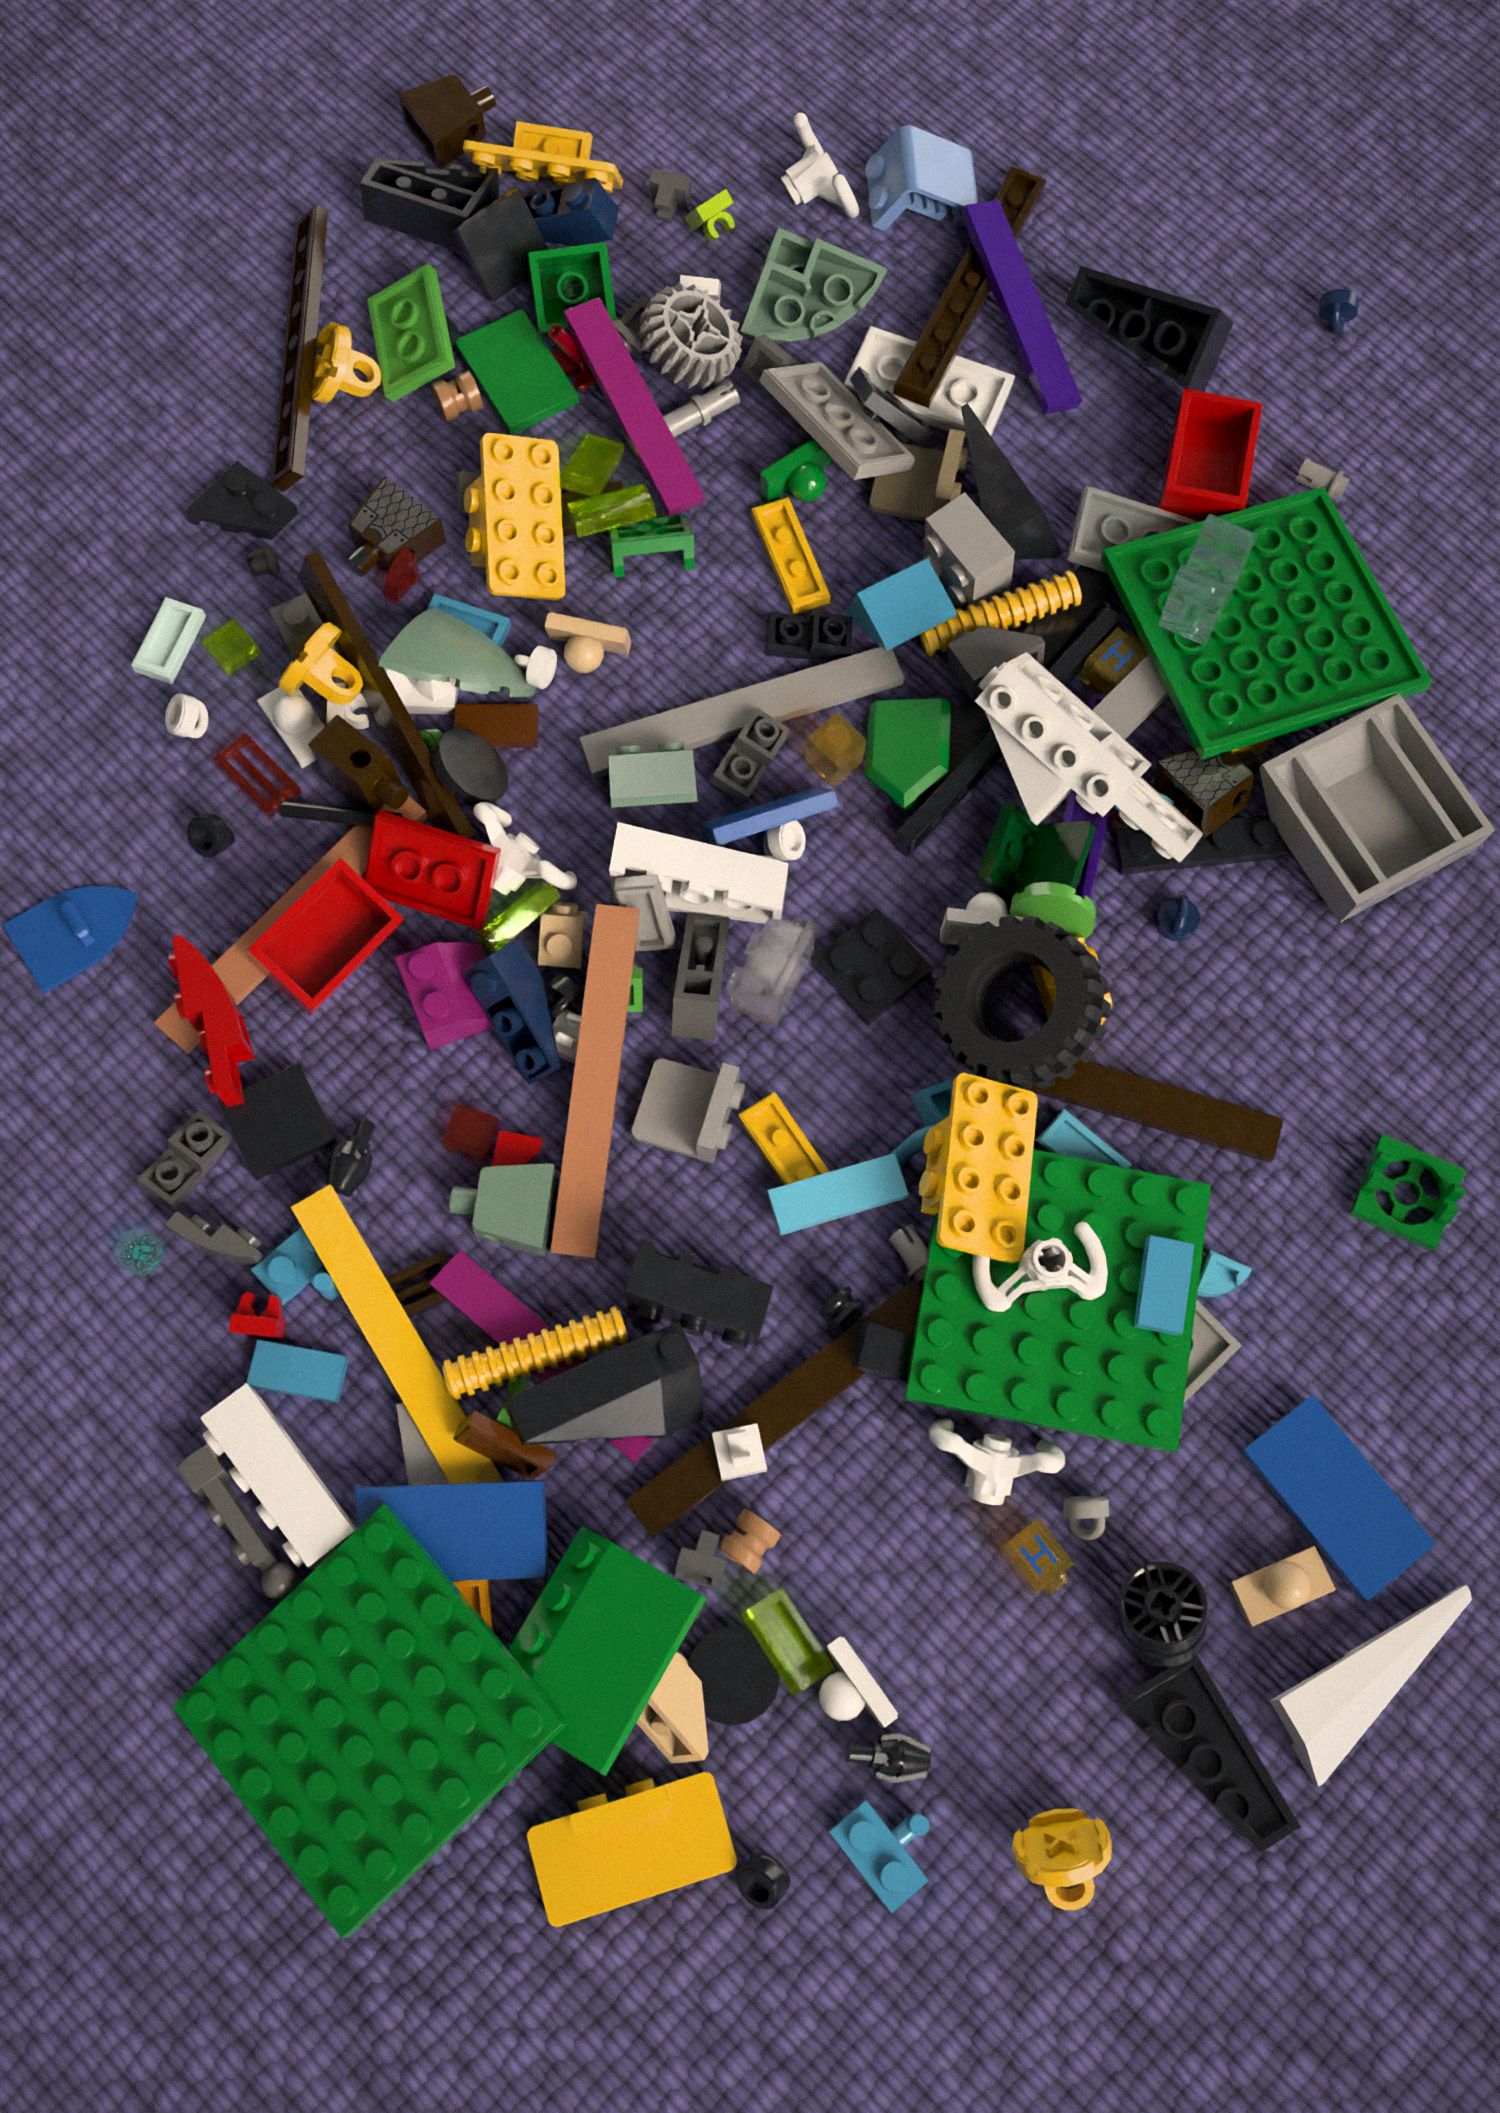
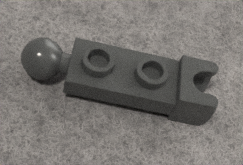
(208, 1477)

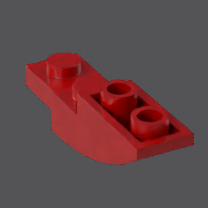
(215, 1017)

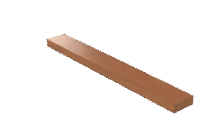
(234, 968)
(595, 1081)

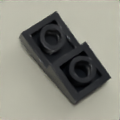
(815, 637)
(883, 1352)

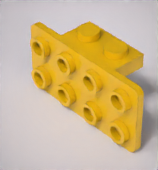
(545, 153)
(517, 517)
(981, 1168)
(630, 1847)

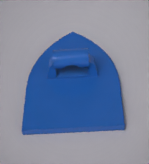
(71, 932)

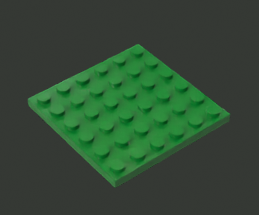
(1297, 639)
(1053, 1353)
(368, 1719)

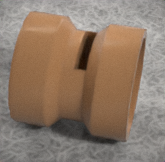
(457, 396)
(749, 1541)

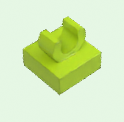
(712, 212)

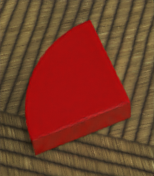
(516, 1149)

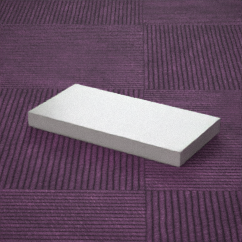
(966, 382)

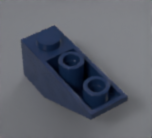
(574, 213)
(517, 1007)

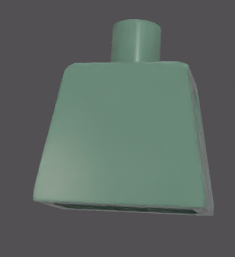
(510, 1205)

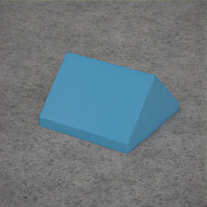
(902, 606)

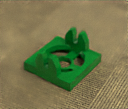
(652, 536)
(1448, 1179)

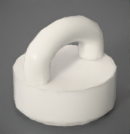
(539, 666)
(183, 715)
(785, 841)

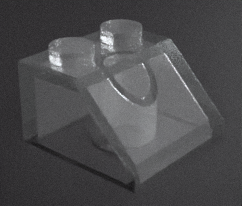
(772, 969)

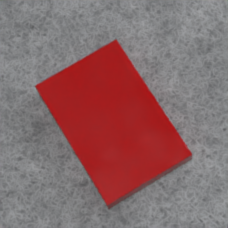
(431, 869)

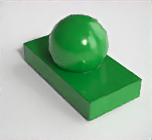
(797, 472)

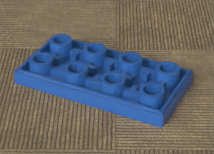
(1338, 1498)
(471, 1526)

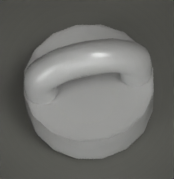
(1085, 1508)

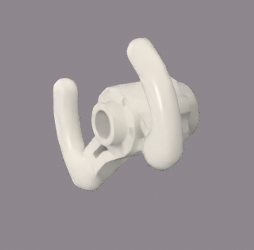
(815, 173)
(518, 854)
(1037, 1277)
(993, 1461)

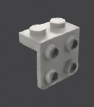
(688, 1109)

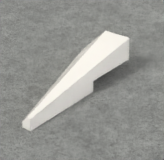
(1342, 1700)

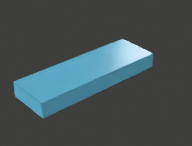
(837, 1194)

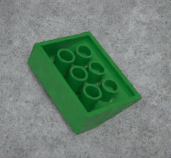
(603, 1643)

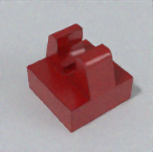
(268, 1324)

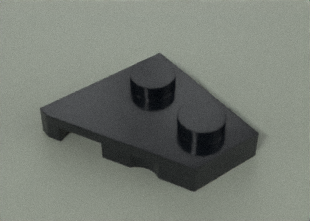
(886, 406)
(243, 504)

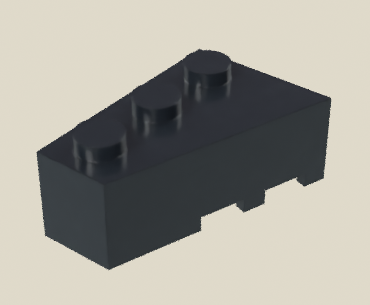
(425, 200)
(697, 1297)

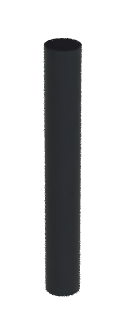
(330, 813)

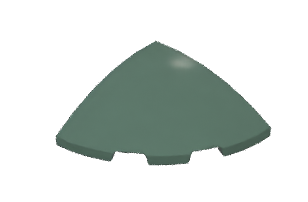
(808, 289)
(444, 647)

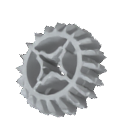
(690, 336)

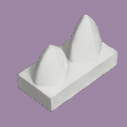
(425, 696)

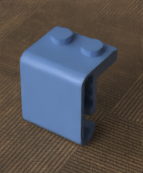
(921, 175)

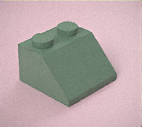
(652, 777)

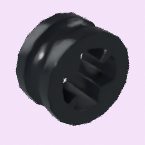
(841, 1307)

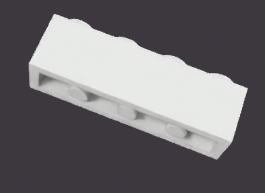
(278, 1475)

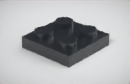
(872, 966)

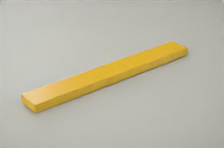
(391, 1335)

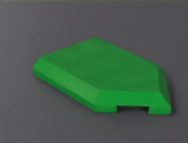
(908, 746)

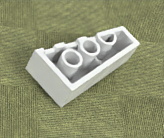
(702, 875)

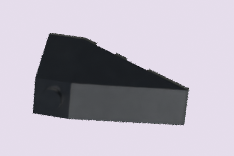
(1006, 497)
(628, 1392)

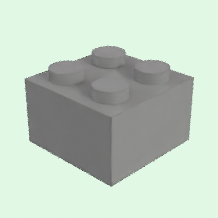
(968, 553)

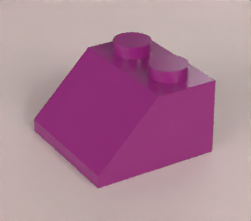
(440, 992)

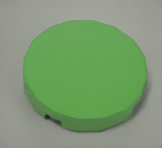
(1056, 904)

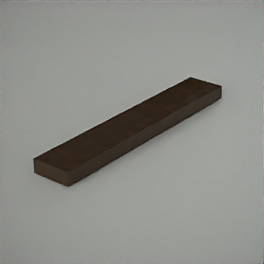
(1169, 1109)

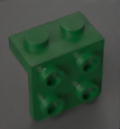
(1033, 853)

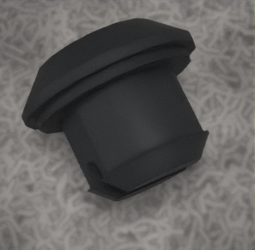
(263, 561)

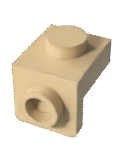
(562, 936)

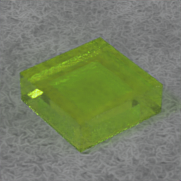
(231, 647)

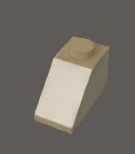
(677, 1715)

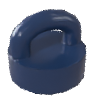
(1338, 307)
(1177, 918)

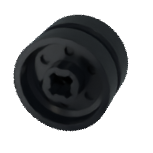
(1181, 1599)

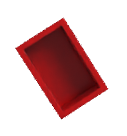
(1210, 455)
(324, 937)

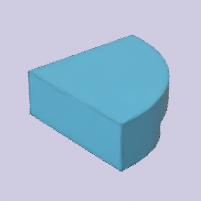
(1220, 1275)

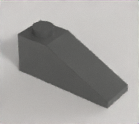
(700, 977)

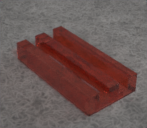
(268, 807)

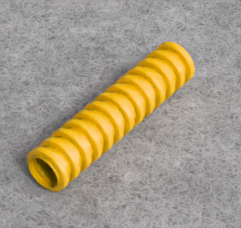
(1006, 610)
(534, 1353)

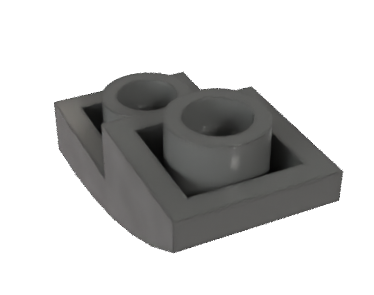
(750, 755)
(186, 1162)
(225, 1244)

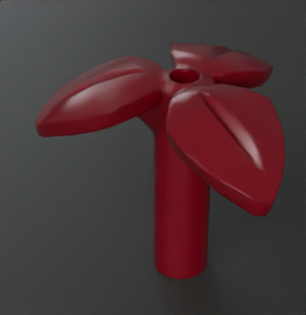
(571, 358)

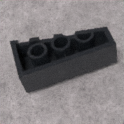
(1158, 327)

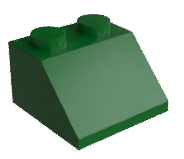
(570, 278)

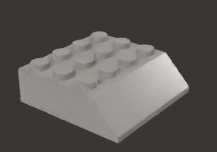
(1371, 807)

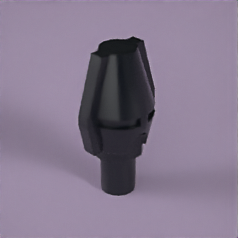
(350, 1160)
(892, 1757)

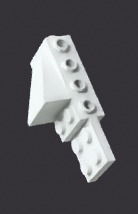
(1063, 746)

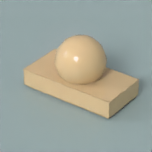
(586, 640)
(1281, 1586)

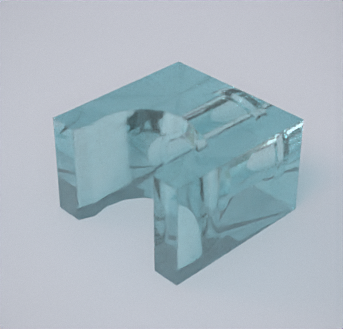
(1207, 580)

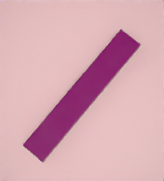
(633, 407)
(506, 1318)

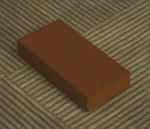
(501, 723)
(503, 1446)

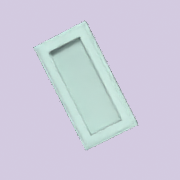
(168, 640)

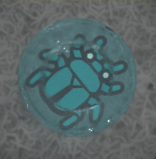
(139, 1251)

